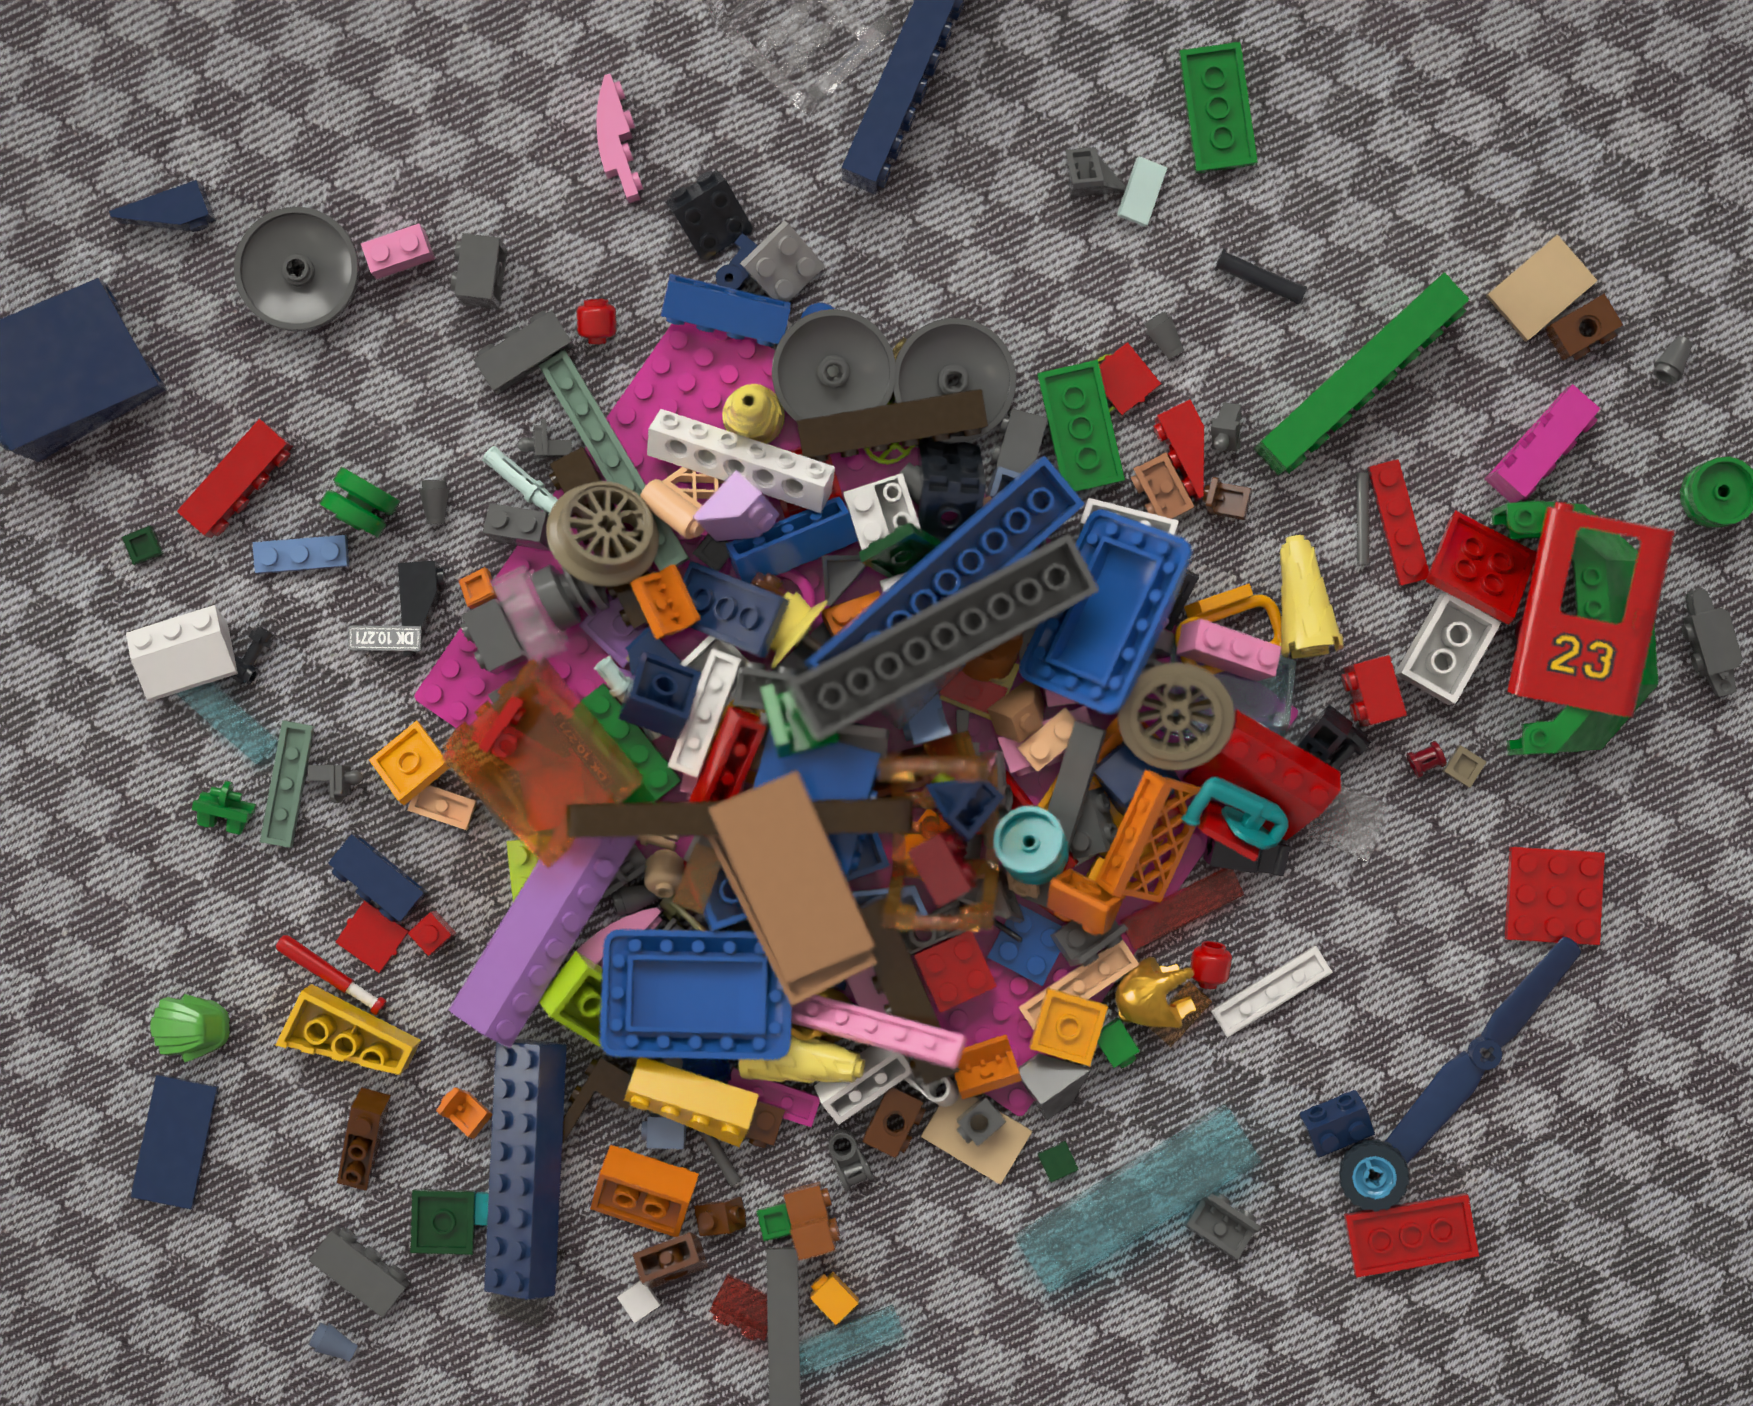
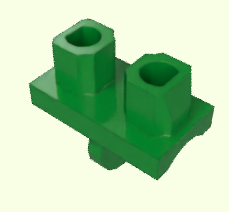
(223, 804)

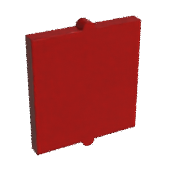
(1126, 379)
(372, 936)

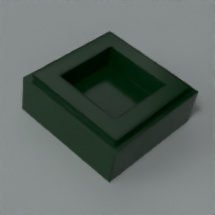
(142, 545)
(1057, 1161)

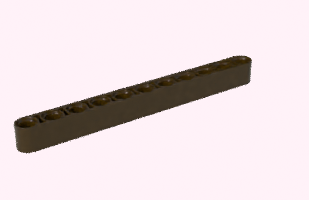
(695, 819)

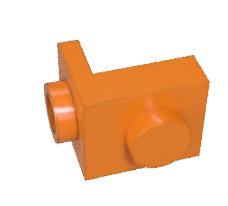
(464, 1111)

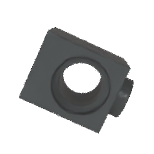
(982, 1107)

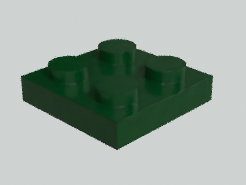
(898, 550)
(443, 1221)

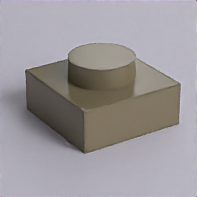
(1464, 766)

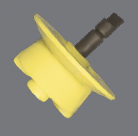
(795, 627)

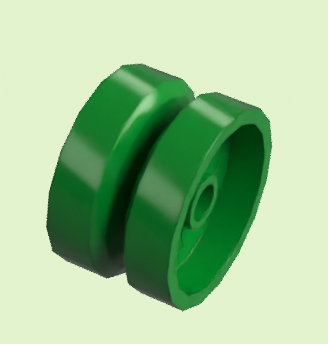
(1701, 497)
(359, 503)

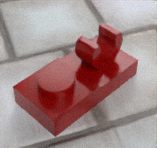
(511, 713)

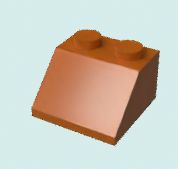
(1084, 901)

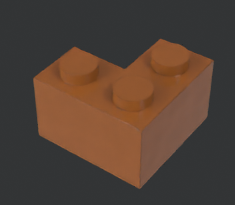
(810, 1220)

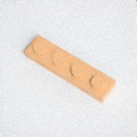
(1086, 980)

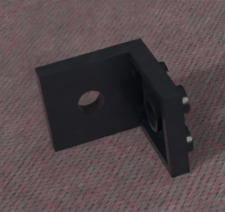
(950, 482)

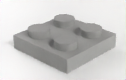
(782, 263)

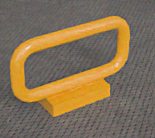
(1226, 605)

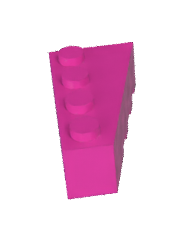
(1543, 444)

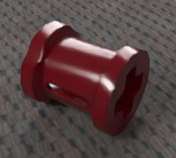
(1426, 759)

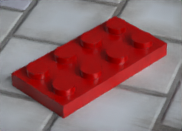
(1411, 1235)

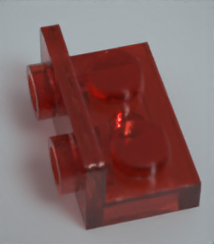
(742, 1307)

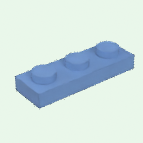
(300, 554)

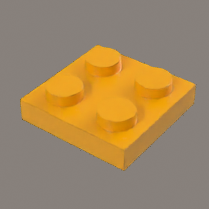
(409, 763)
(1068, 1026)

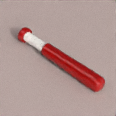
(315, 964)

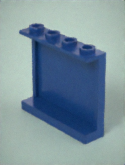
(829, 773)

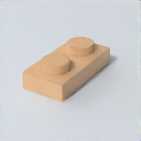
(1048, 740)
(444, 806)

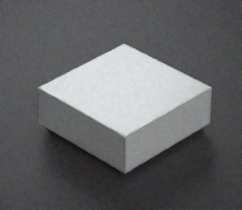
(638, 1301)

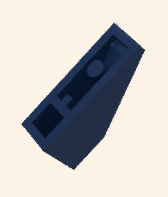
(177, 208)

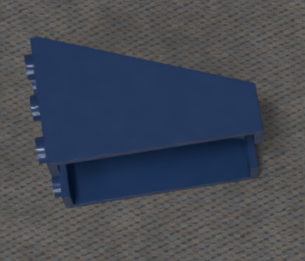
(68, 370)

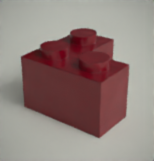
(942, 866)

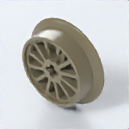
(580, 561)
(1184, 753)

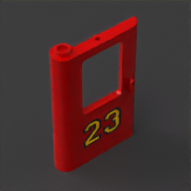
(1583, 658)

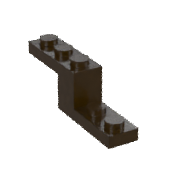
(605, 1078)

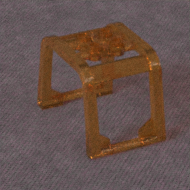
(968, 768)

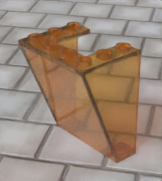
(557, 761)

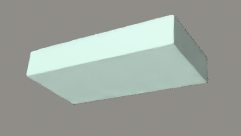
(1142, 191)

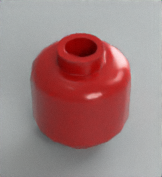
(596, 320)
(1211, 964)

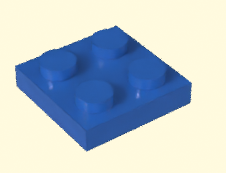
(1035, 953)

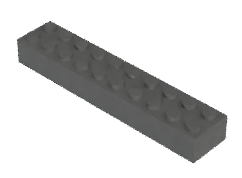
(941, 637)

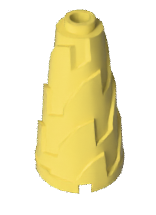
(754, 413)
(1307, 616)
(807, 1062)

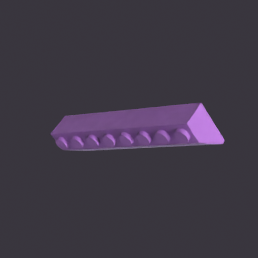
(537, 937)

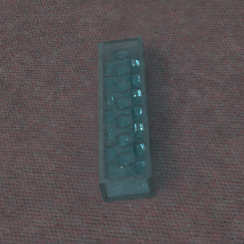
(1137, 1198)

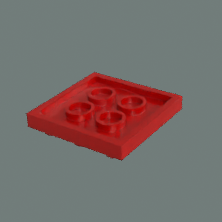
(1481, 567)
(1554, 895)

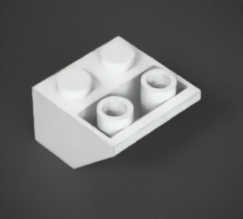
(880, 508)

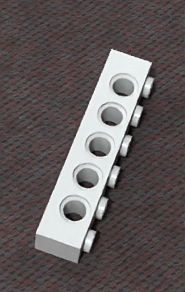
(723, 452)

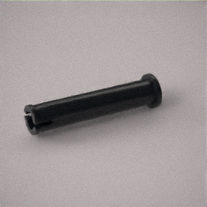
(1260, 277)

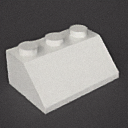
(182, 653)

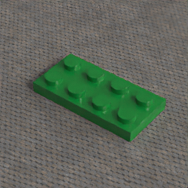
(1218, 107)
(1081, 426)

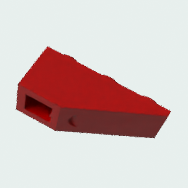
(1184, 436)

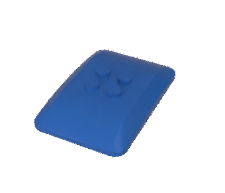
(1104, 641)
(691, 996)

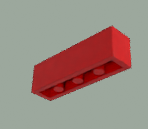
(235, 479)
(729, 756)

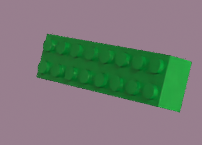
(1367, 369)

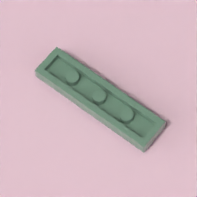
(287, 784)

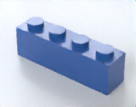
(725, 310)
(793, 541)

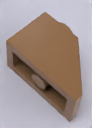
(1018, 712)

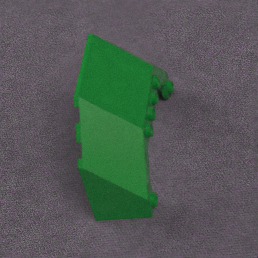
(1602, 585)

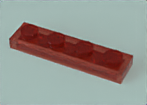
(1182, 907)

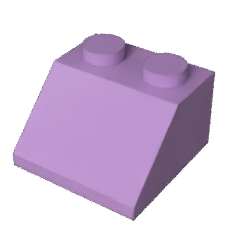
(736, 511)

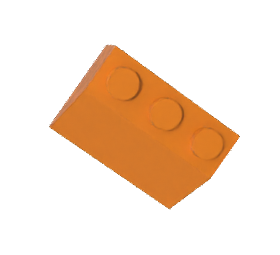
(644, 1191)

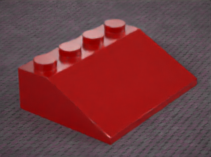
(1273, 770)

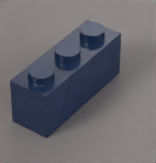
(376, 878)

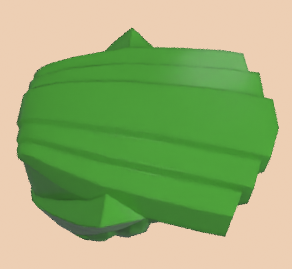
(189, 1026)

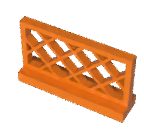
(1137, 832)

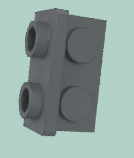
(1082, 947)

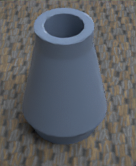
(331, 1342)

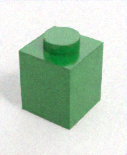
(1117, 1044)

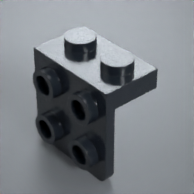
(709, 214)

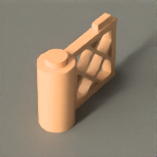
(679, 505)

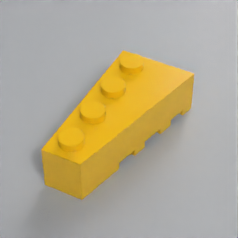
(346, 1033)
(692, 1100)

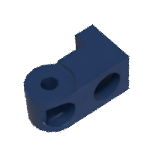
(733, 274)

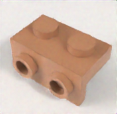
(1162, 487)

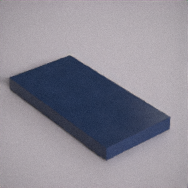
(734, 609)
(174, 1141)

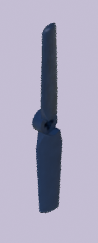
(1463, 1073)

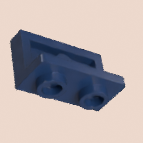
(1337, 1123)

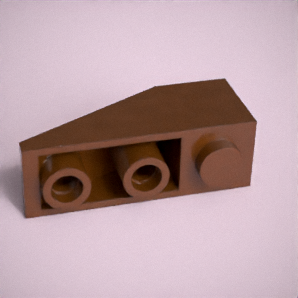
(363, 1138)

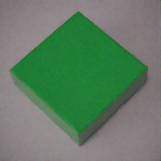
(774, 1221)

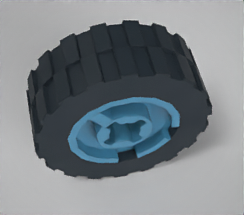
(1381, 1158)

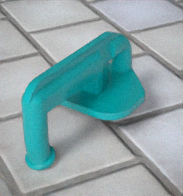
(1245, 825)

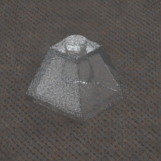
(1350, 823)

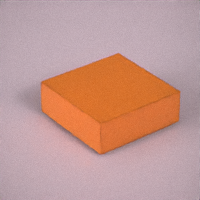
(477, 588)

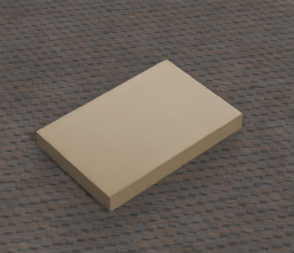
(1541, 288)
(991, 1157)

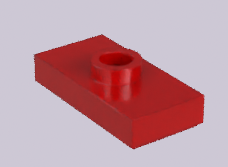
(973, 692)

